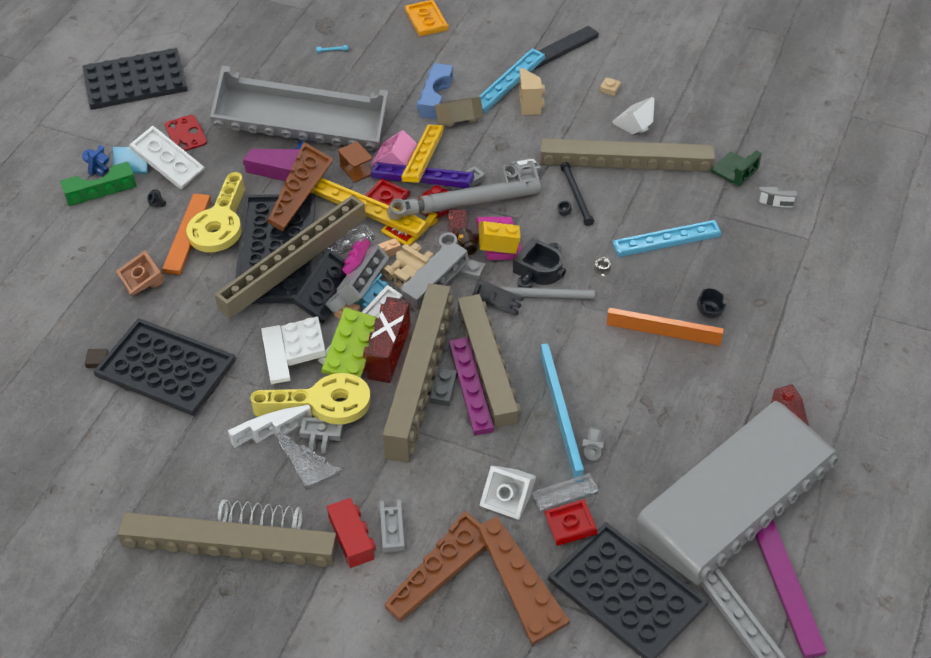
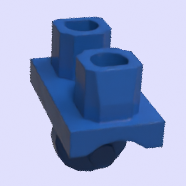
(96, 161)

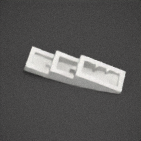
(275, 354)
(268, 424)

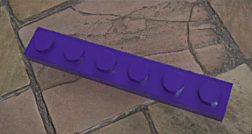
(431, 175)

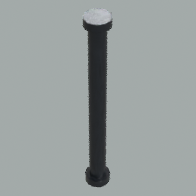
(588, 220)

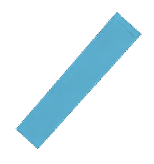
(510, 79)
(666, 238)

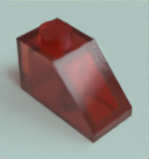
(458, 220)
(792, 400)

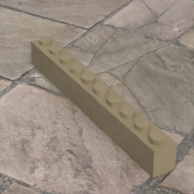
(627, 154)
(290, 257)
(228, 539)

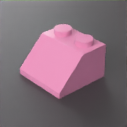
(395, 150)

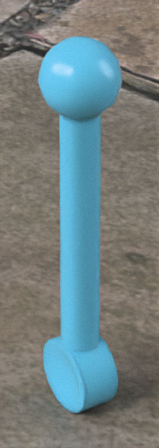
(320, 49)

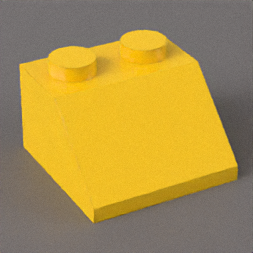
(499, 237)

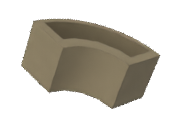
(459, 110)

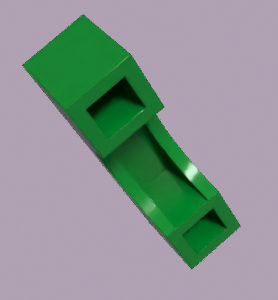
(81, 190)

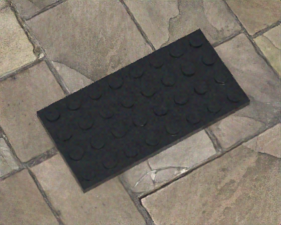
(261, 239)

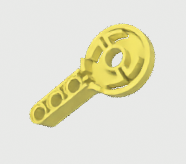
(218, 219)
(320, 395)

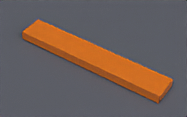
(181, 246)
(665, 326)

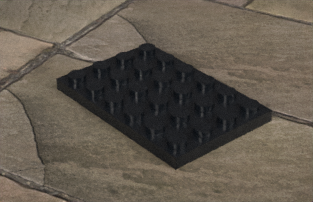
(134, 78)
(165, 366)
(628, 592)

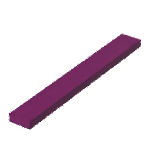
(790, 592)

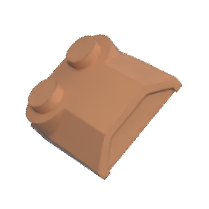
(140, 273)

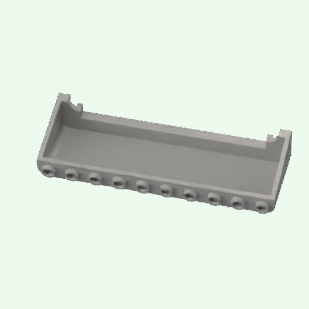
(298, 111)
(734, 492)

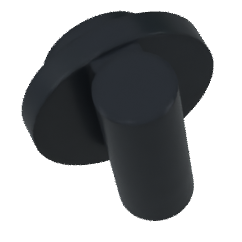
(154, 198)

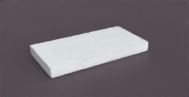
(166, 157)

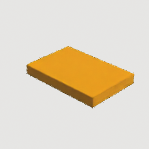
(426, 18)

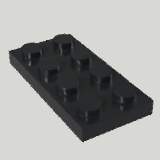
(321, 286)

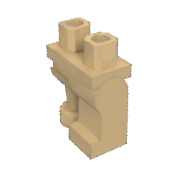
(409, 260)

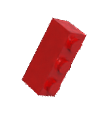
(351, 532)

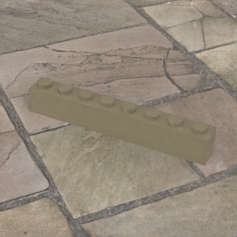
(489, 364)

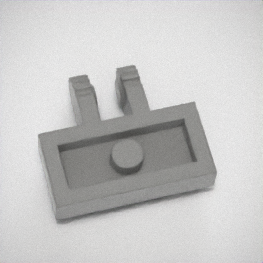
(317, 429)

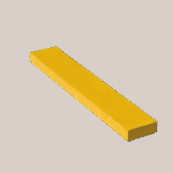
(423, 153)

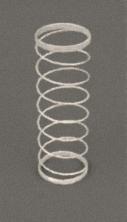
(226, 511)

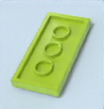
(349, 343)

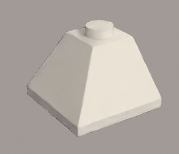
(636, 117)
(507, 491)

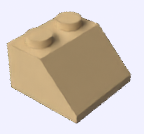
(530, 93)

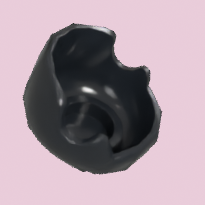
(711, 303)

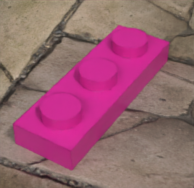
(355, 255)

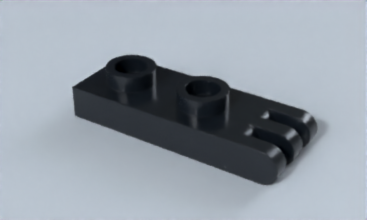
(498, 296)

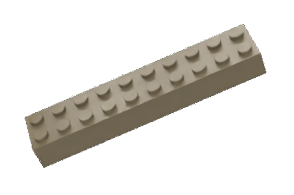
(417, 374)

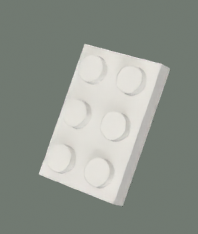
(303, 341)

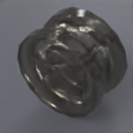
(605, 270)

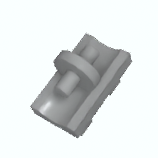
(594, 443)

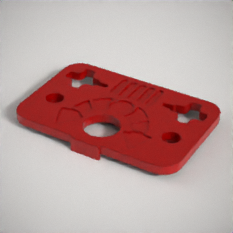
(182, 134)

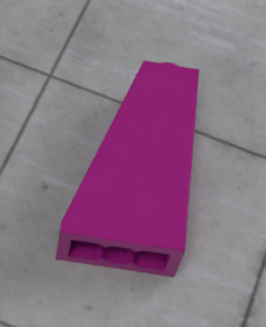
(270, 162)

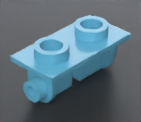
(375, 288)

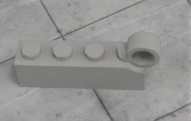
(437, 270)
(358, 280)

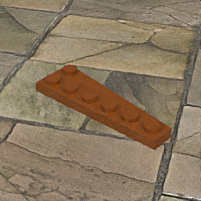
(302, 179)
(448, 558)
(529, 595)

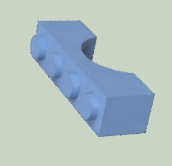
(439, 78)

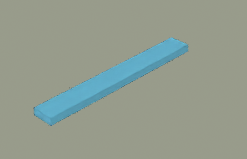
(561, 411)

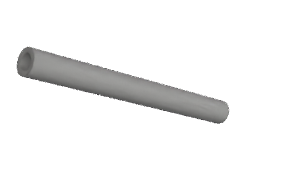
(552, 293)

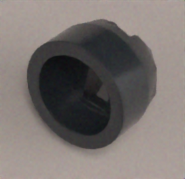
(567, 205)

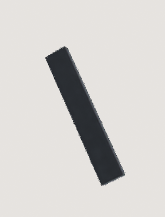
(567, 44)

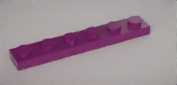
(471, 386)

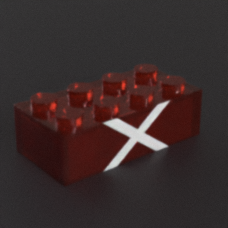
(387, 339)

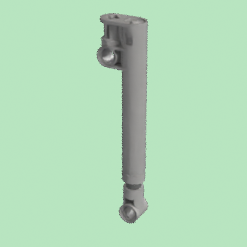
(521, 182)

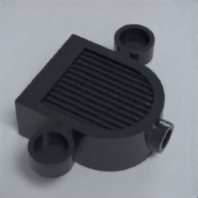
(539, 264)

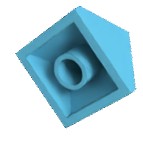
(125, 154)

